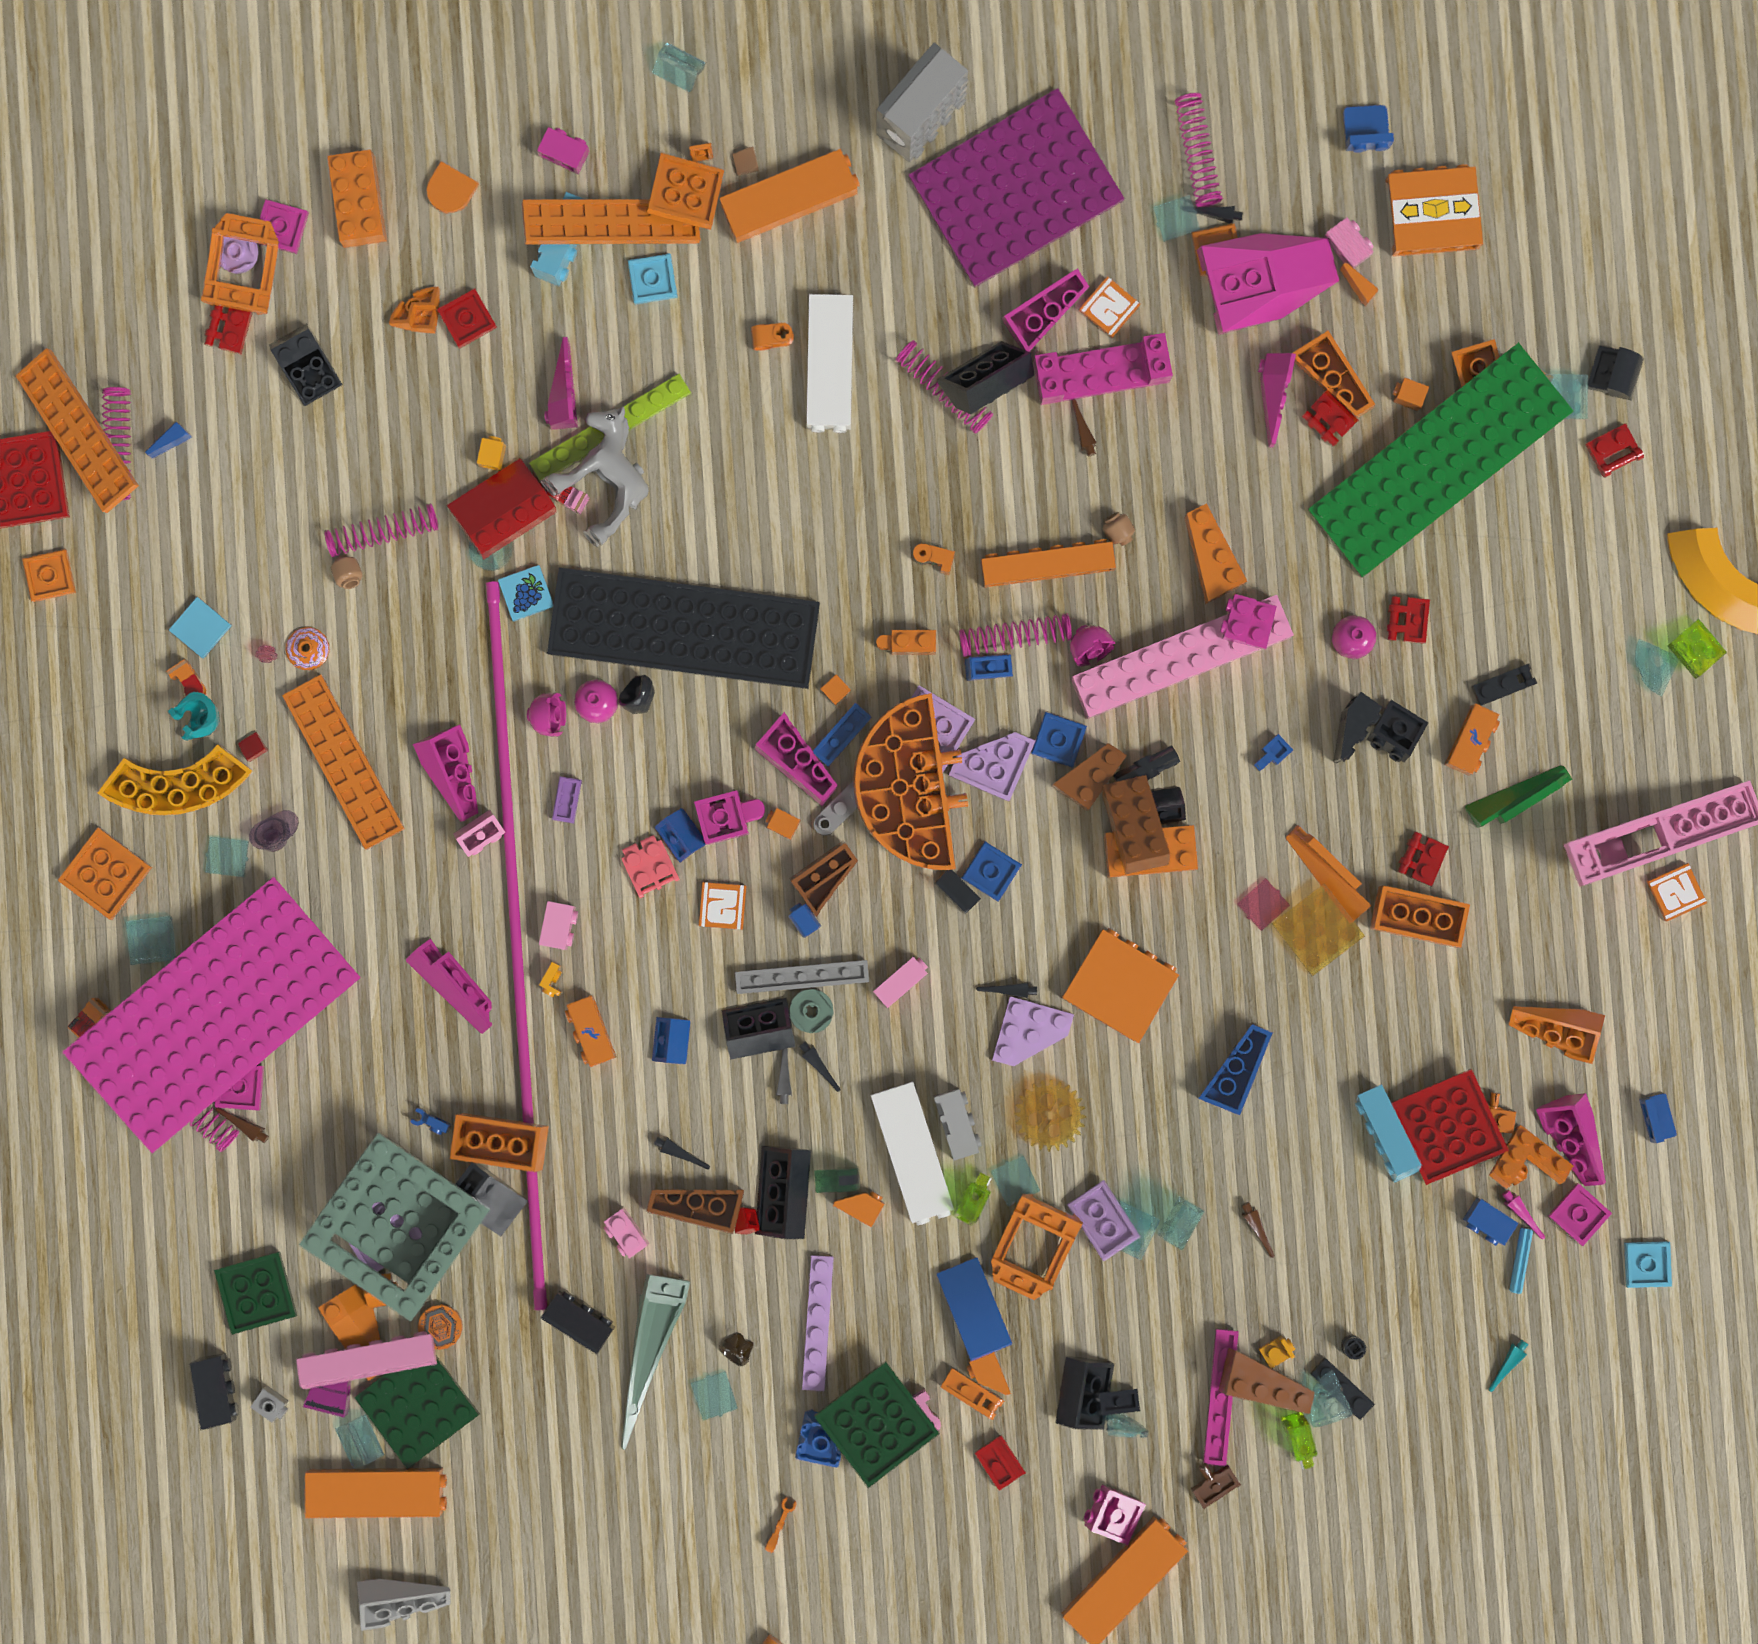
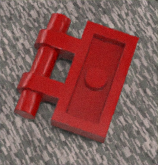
(234, 330)
(1334, 414)
(1415, 621)
(1429, 860)

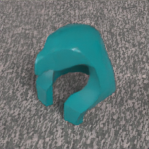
(204, 715)

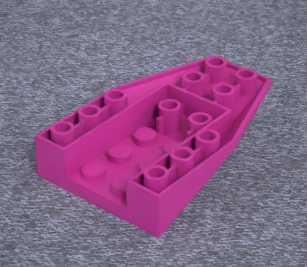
(1265, 277)

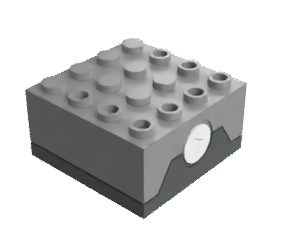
(922, 102)

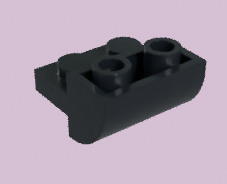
(1615, 372)

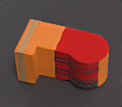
(187, 676)
(89, 1016)

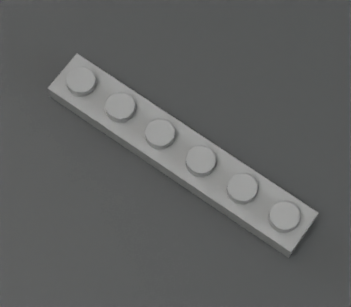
(802, 977)

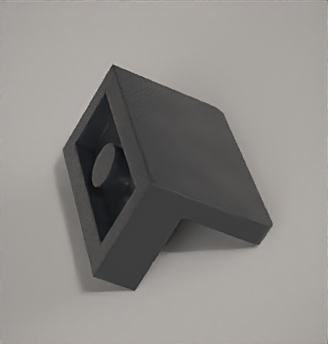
(1169, 805)
(957, 891)

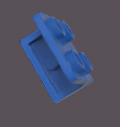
(1367, 128)

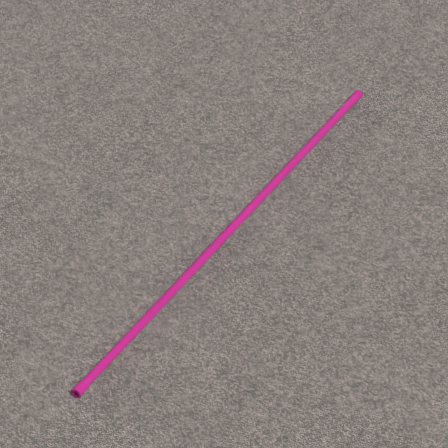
(493, 601)

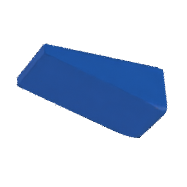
(171, 438)
(988, 667)

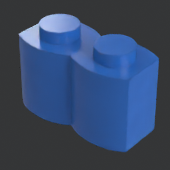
(804, 919)

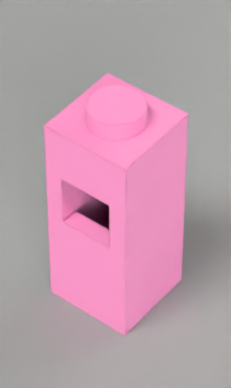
(901, 981)

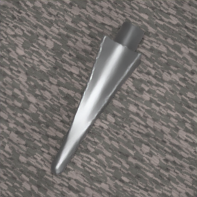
(784, 1085)

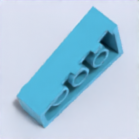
(554, 258)
(1388, 1133)

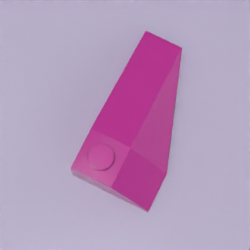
(562, 402)
(447, 765)

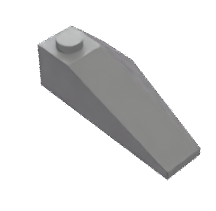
(389, 1599)

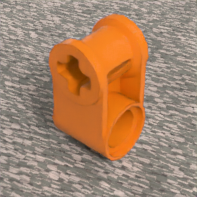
(768, 336)

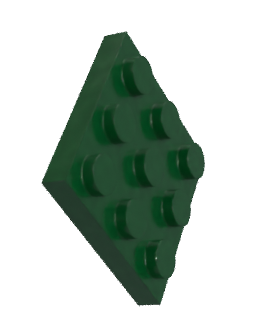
(255, 1293)

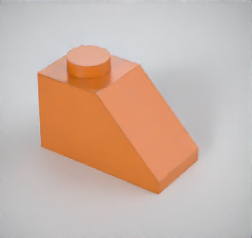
(861, 1206)
(988, 1373)

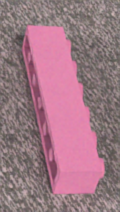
(366, 1361)

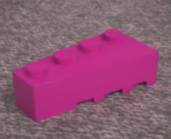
(1039, 314)

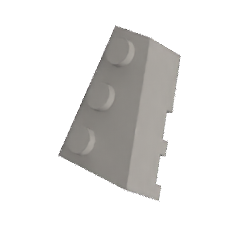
(957, 1123)

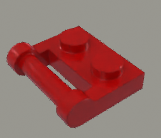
(1610, 444)

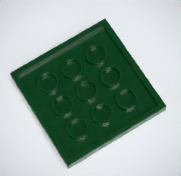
(417, 1409)
(876, 1424)

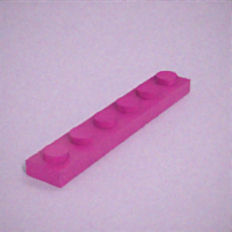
(1219, 1404)

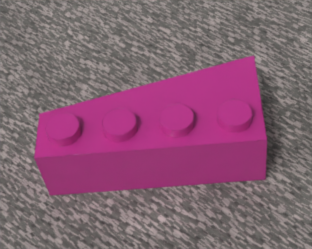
(795, 759)

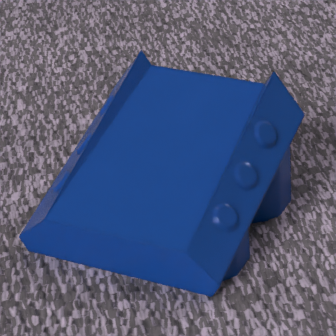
(815, 1444)

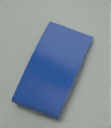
(974, 1309)

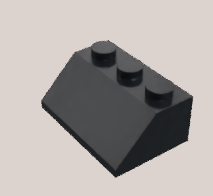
(758, 1028)
(578, 1321)
(1080, 1383)
(213, 1391)

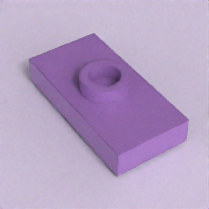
(566, 800)

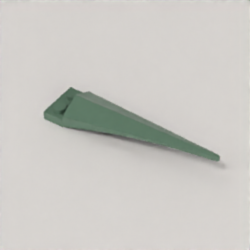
(657, 1315)

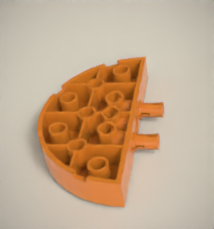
(903, 788)

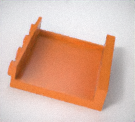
(1121, 985)

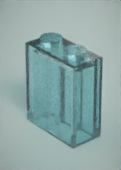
(1181, 1223)

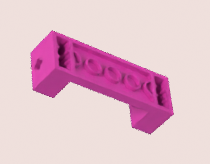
(1103, 370)

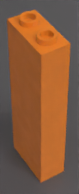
(789, 195)
(375, 1493)
(1125, 1581)

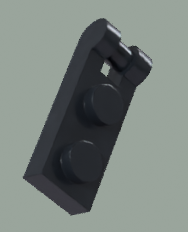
(1503, 685)

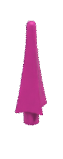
(1517, 1206)

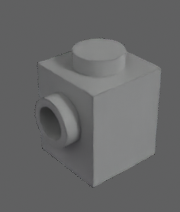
(270, 1404)

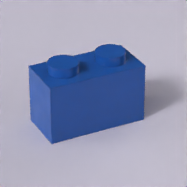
(1490, 1221)

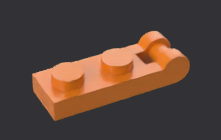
(971, 1393)

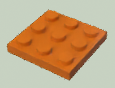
(685, 191)
(104, 873)

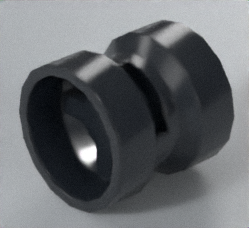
(1352, 1343)

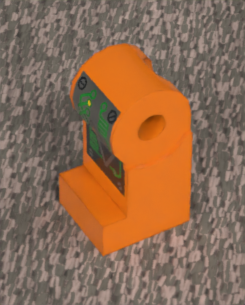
(933, 555)

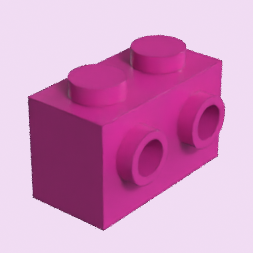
(563, 150)

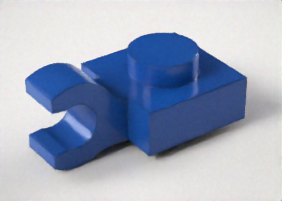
(1274, 751)
(436, 1124)

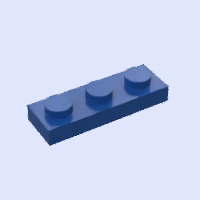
(841, 734)

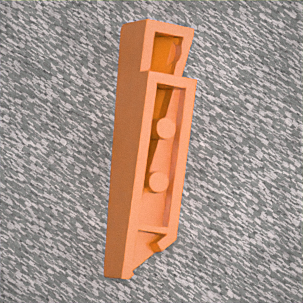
(1329, 871)

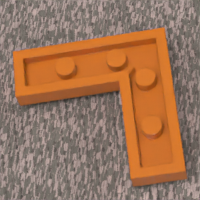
(1525, 1146)

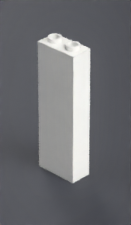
(829, 362)
(912, 1153)

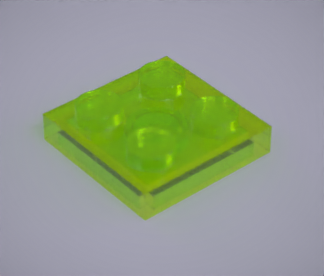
(1697, 648)

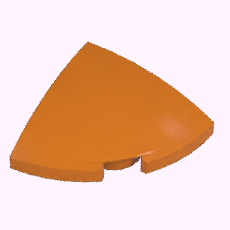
(418, 313)

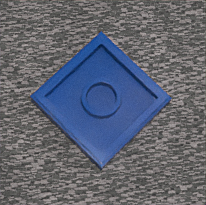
(1059, 740)
(991, 871)

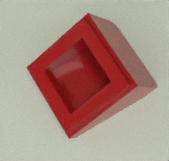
(252, 747)
(747, 1221)

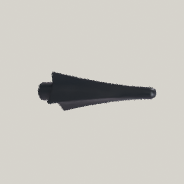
(1225, 214)
(1020, 990)
(811, 1056)
(671, 1148)

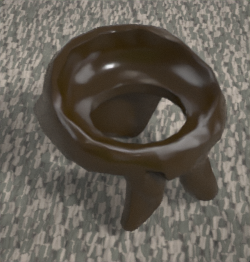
(736, 1349)

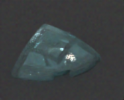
(1655, 666)
(1328, 1402)
(1124, 1426)

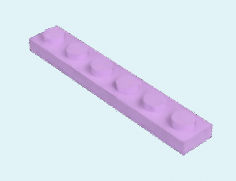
(817, 1323)

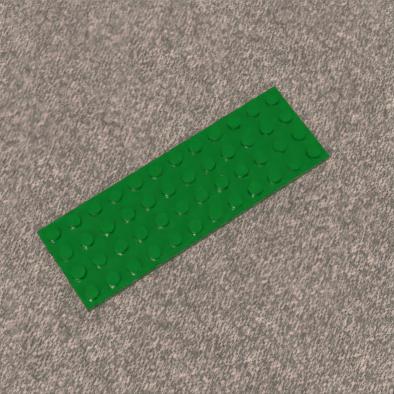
(1440, 460)

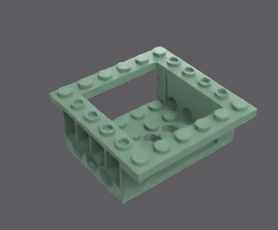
(423, 1200)

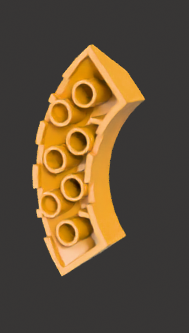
(1713, 578)
(175, 790)

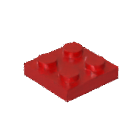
(467, 318)

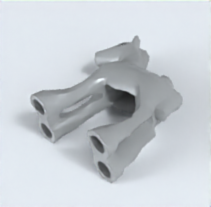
(611, 467)

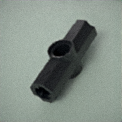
(1150, 765)

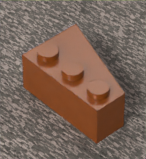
(1087, 779)
(823, 876)

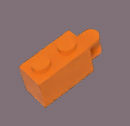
(909, 642)

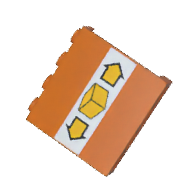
(1435, 210)

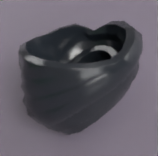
(637, 695)

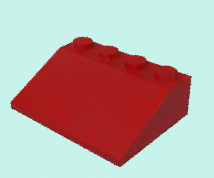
(502, 508)

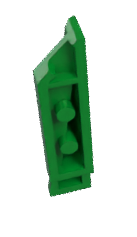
(1517, 798)

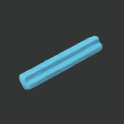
(1521, 1260)

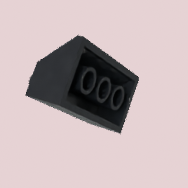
(987, 376)
(783, 1192)

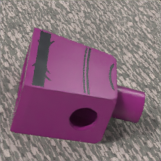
(330, 1399)

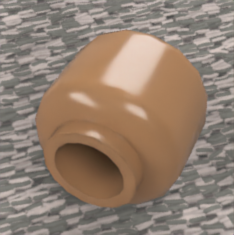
(1118, 529)
(346, 572)

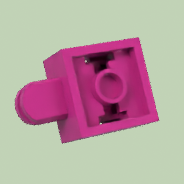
(727, 816)

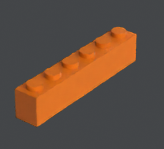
(1048, 564)

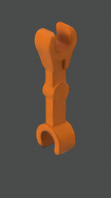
(773, 1540)

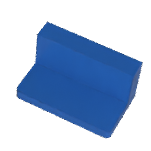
(680, 834)
(671, 1040)
(1658, 1118)

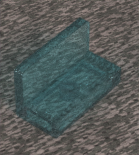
(678, 67)
(359, 1441)

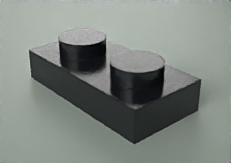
(1117, 1402)

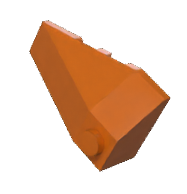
(1566, 1029)

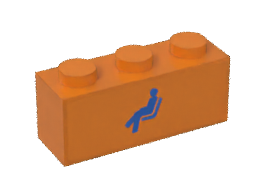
(1472, 740)
(590, 1031)

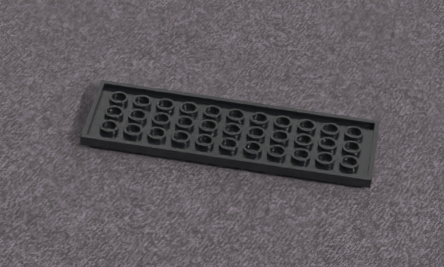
(683, 628)

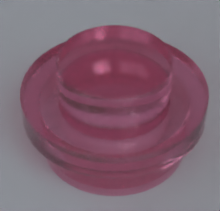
(266, 654)

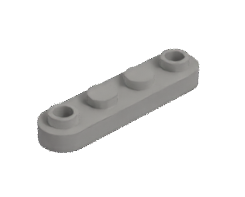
(836, 811)

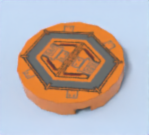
(443, 1324)

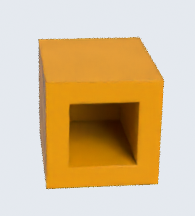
(491, 453)

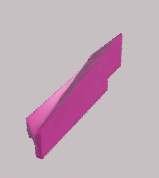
(452, 984)

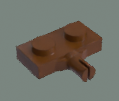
(1214, 1485)

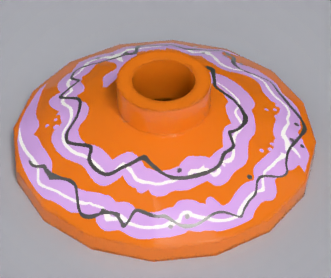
(314, 656)

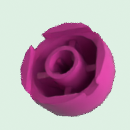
(1354, 637)
(1090, 643)
(596, 701)
(547, 714)

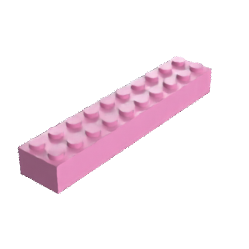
(1167, 663)

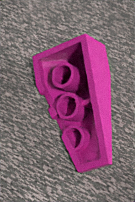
(1275, 376)
(1574, 1130)

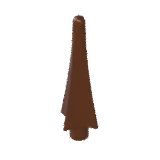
(1086, 438)
(251, 1130)
(1253, 1219)

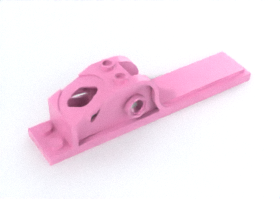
(1676, 829)

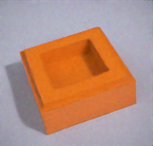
(835, 689)

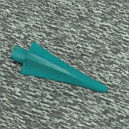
(1514, 1356)

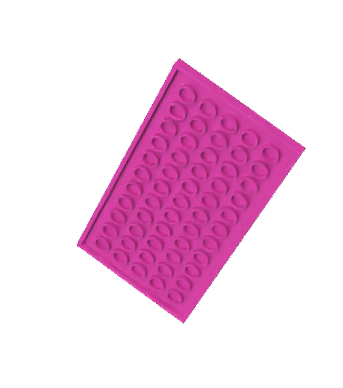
(211, 1015)

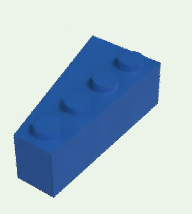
(1235, 1077)

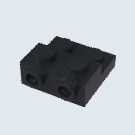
(1397, 732)

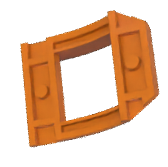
(234, 295)
(1048, 1219)

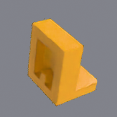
(551, 975)
(1277, 1351)

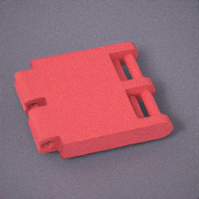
(648, 865)

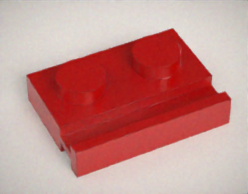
(1000, 1462)

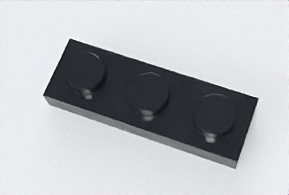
(1355, 1397)

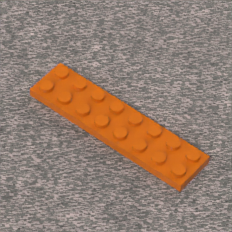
(601, 223)
(77, 430)
(343, 762)

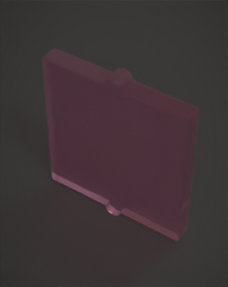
(1263, 904)

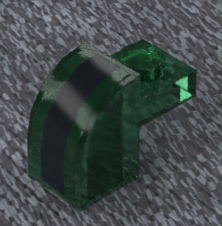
(837, 1180)

